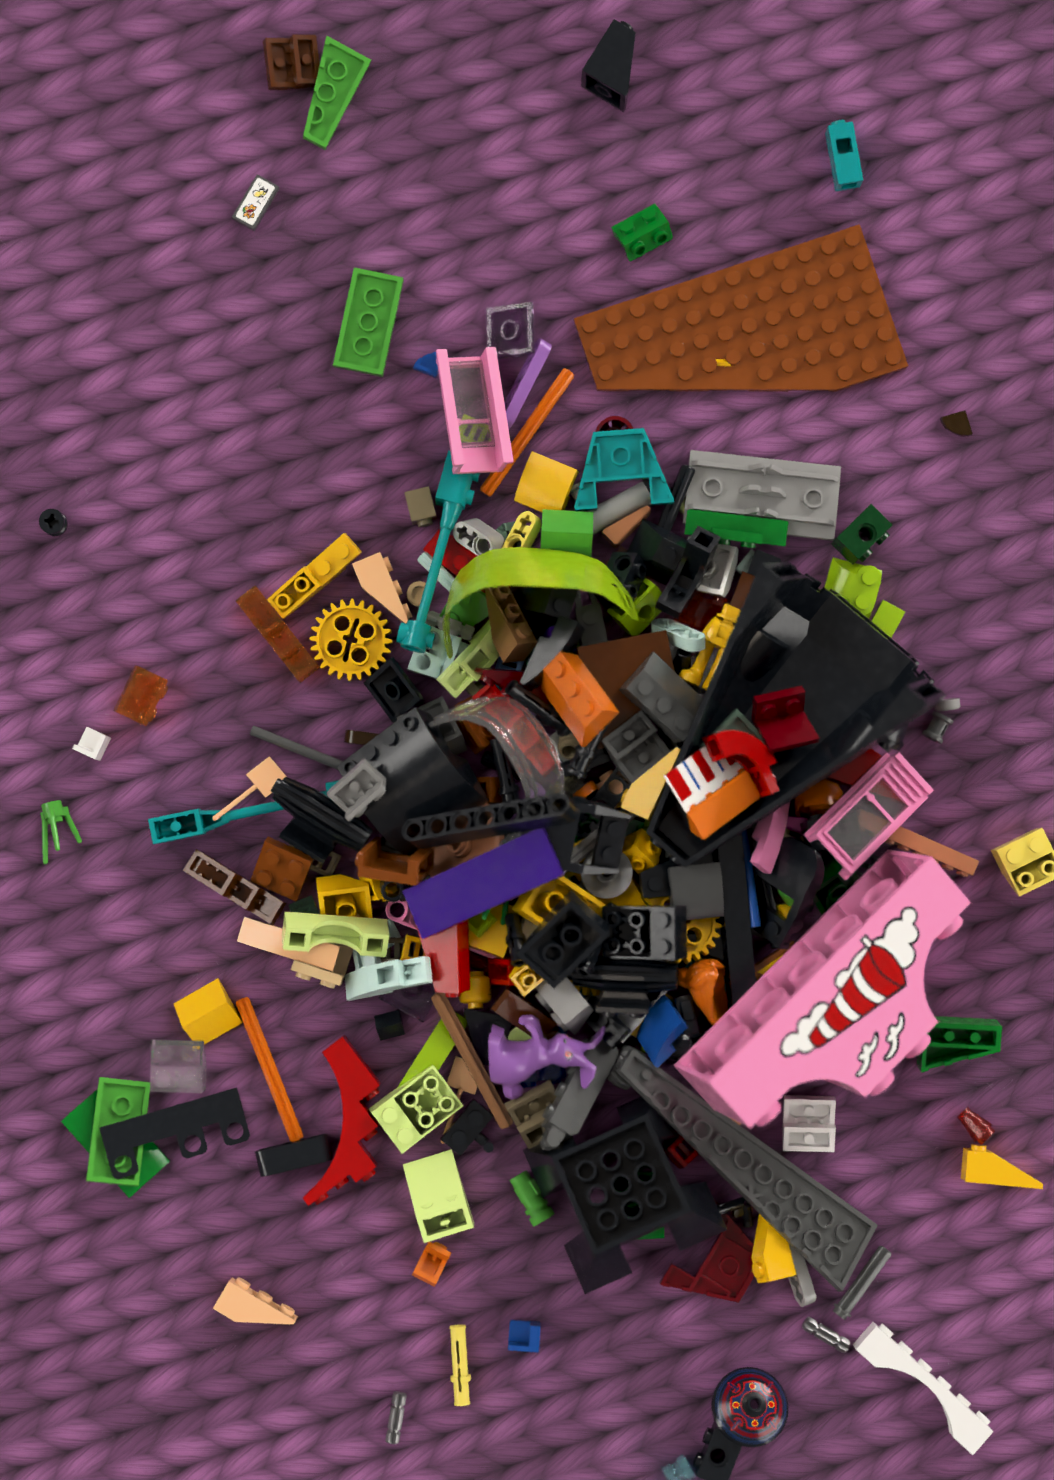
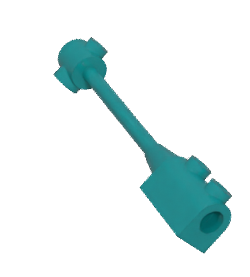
(453, 496)
(199, 821)

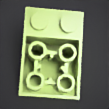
(416, 1108)
(438, 1196)

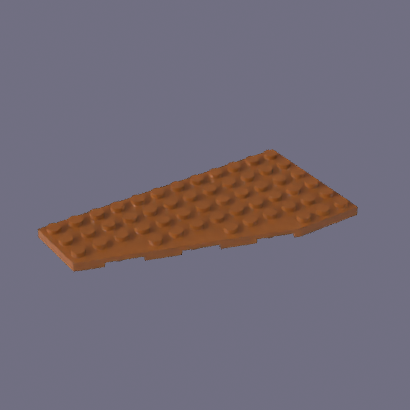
(780, 320)

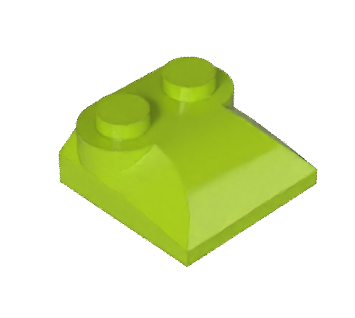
(855, 583)

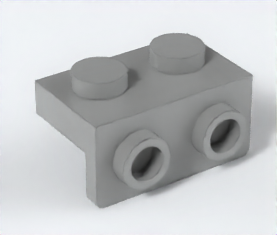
(358, 789)

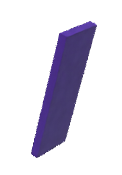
(483, 882)

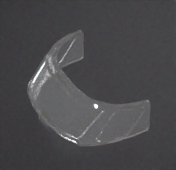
(521, 739)

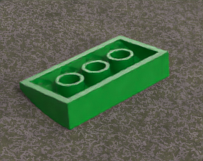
(80, 1125)

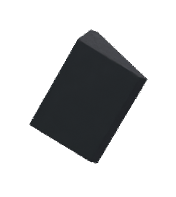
(393, 690)

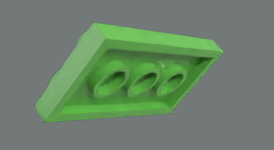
(368, 322)
(114, 1103)

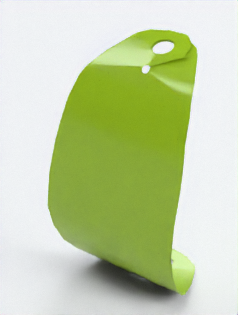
(535, 568)

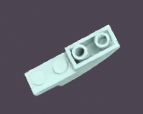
(387, 976)

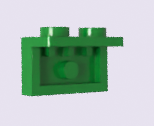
(643, 232)

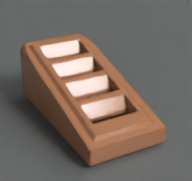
(622, 529)

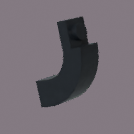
(689, 573)

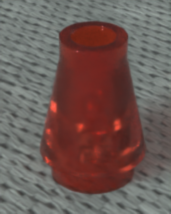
(976, 1126)

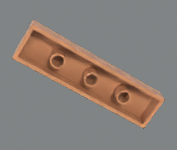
(949, 858)

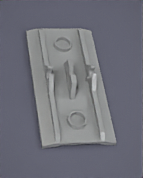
(767, 489)

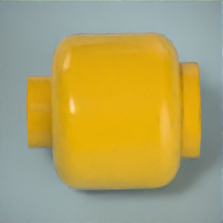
(479, 991)

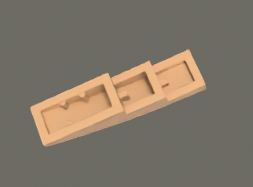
(270, 939)

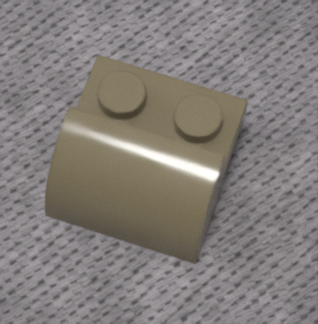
(528, 1112)

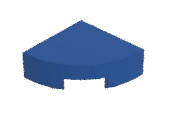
(427, 365)

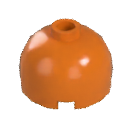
(817, 798)

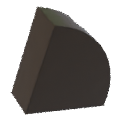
(957, 423)

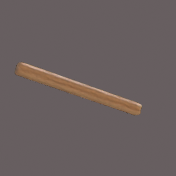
(472, 1060)

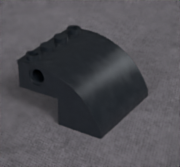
(419, 776)

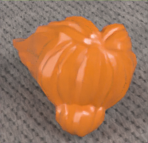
(706, 987)

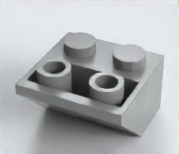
(567, 1003)

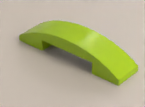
(434, 1051)

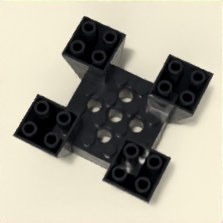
(606, 1227)

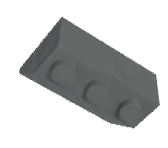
(663, 697)

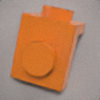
(431, 1263)

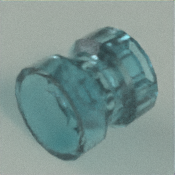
(679, 1470)

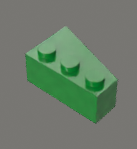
(958, 1040)

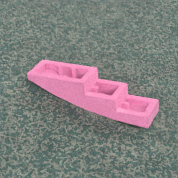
(769, 835)

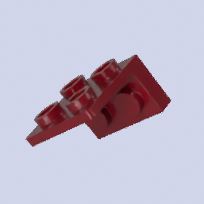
(782, 719)

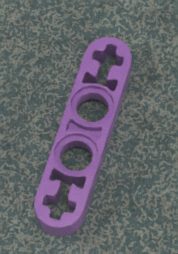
(525, 380)

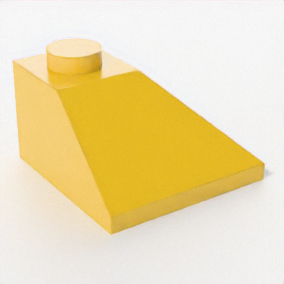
(343, 896)

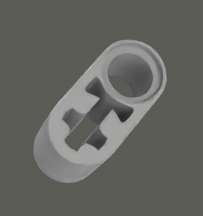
(474, 536)

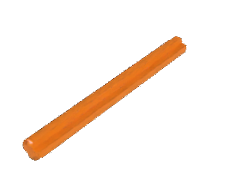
(530, 428)
(269, 1069)

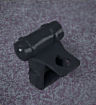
(683, 1042)

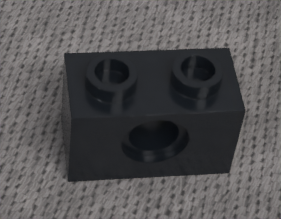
(716, 1469)

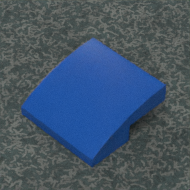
(660, 1029)

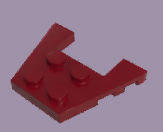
(724, 1271)

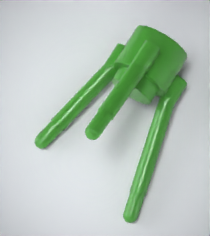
(51, 815)

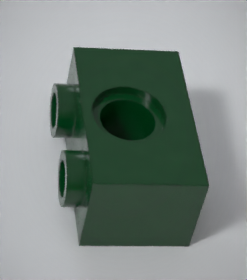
(849, 542)

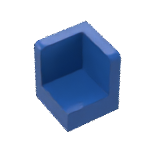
(524, 1335)

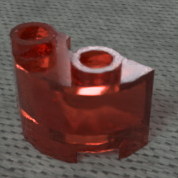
(701, 611)

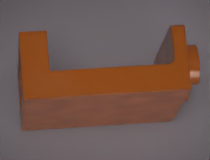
(394, 867)

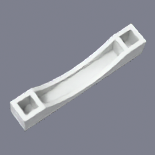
(882, 1351)

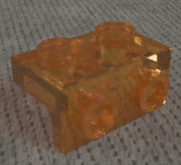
(141, 695)

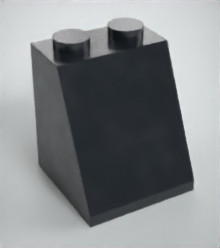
(610, 65)
(544, 602)

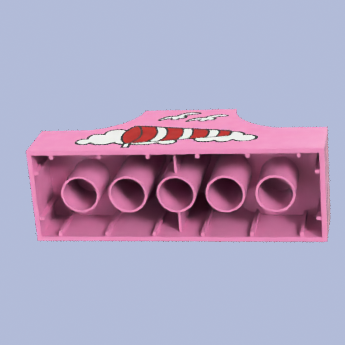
(837, 1000)

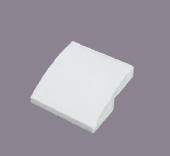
(809, 1123)

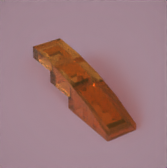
(277, 634)

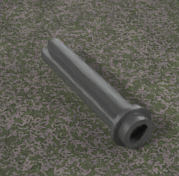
(862, 1282)

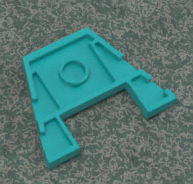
(621, 457)

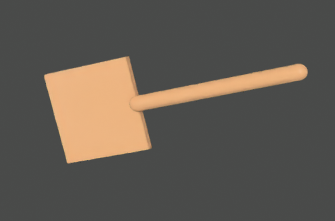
(262, 777)
(462, 1080)

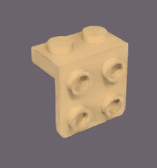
(327, 977)

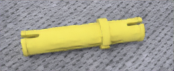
(459, 1364)

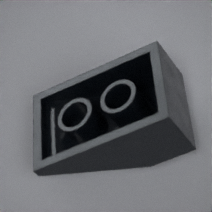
(563, 939)

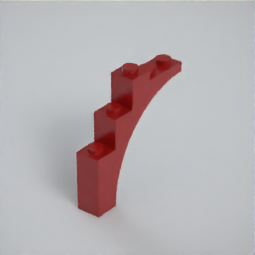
(351, 1157)

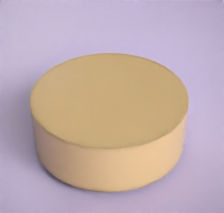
(415, 593)

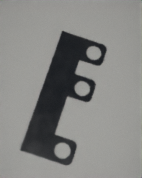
(176, 1120)

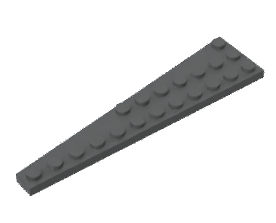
(792, 1202)

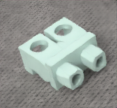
(437, 660)

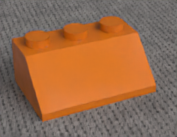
(577, 697)

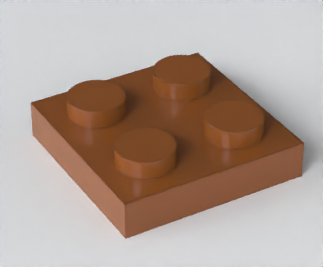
(281, 869)

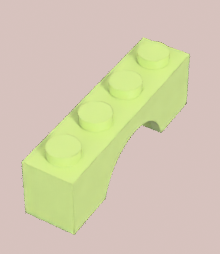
(362, 934)

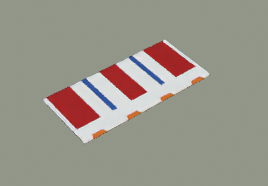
(700, 777)

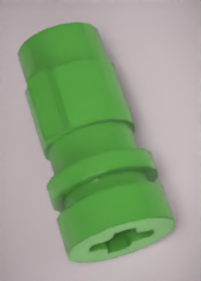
(531, 1198)

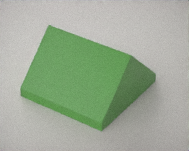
(567, 531)

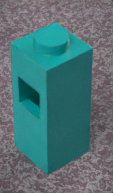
(844, 155)

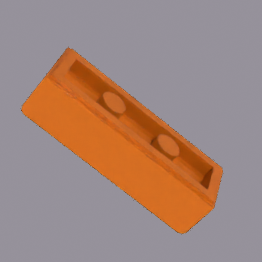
(722, 805)

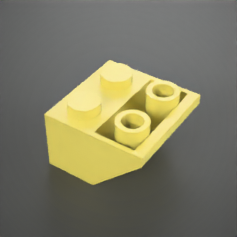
(1026, 861)

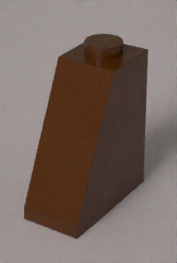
(512, 1005)

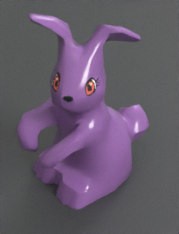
(518, 1060)

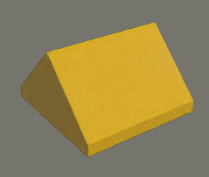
(207, 1012)

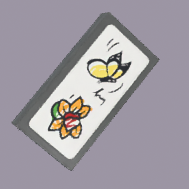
(255, 202)

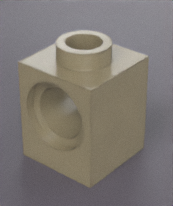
(421, 506)

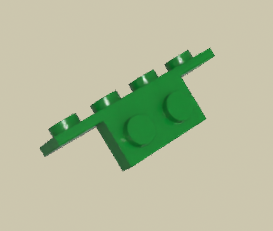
(738, 528)

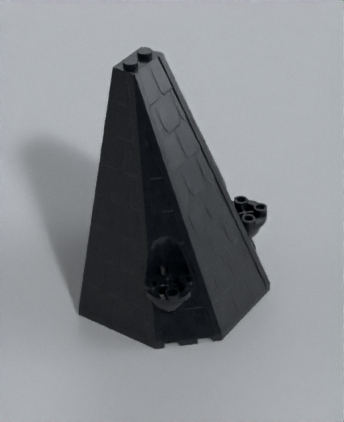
(855, 682)

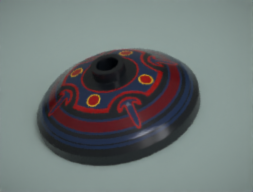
(738, 1419)

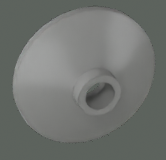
(609, 886)

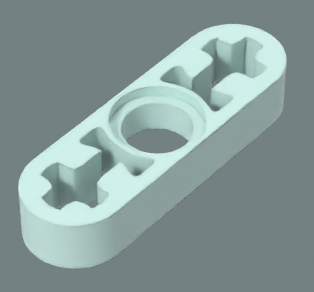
(679, 634)

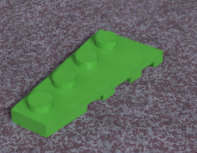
(335, 86)

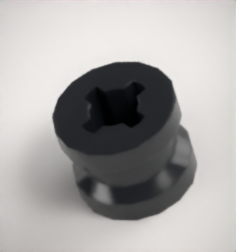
(58, 523)

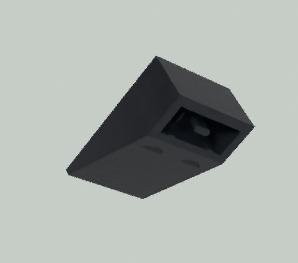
(645, 932)

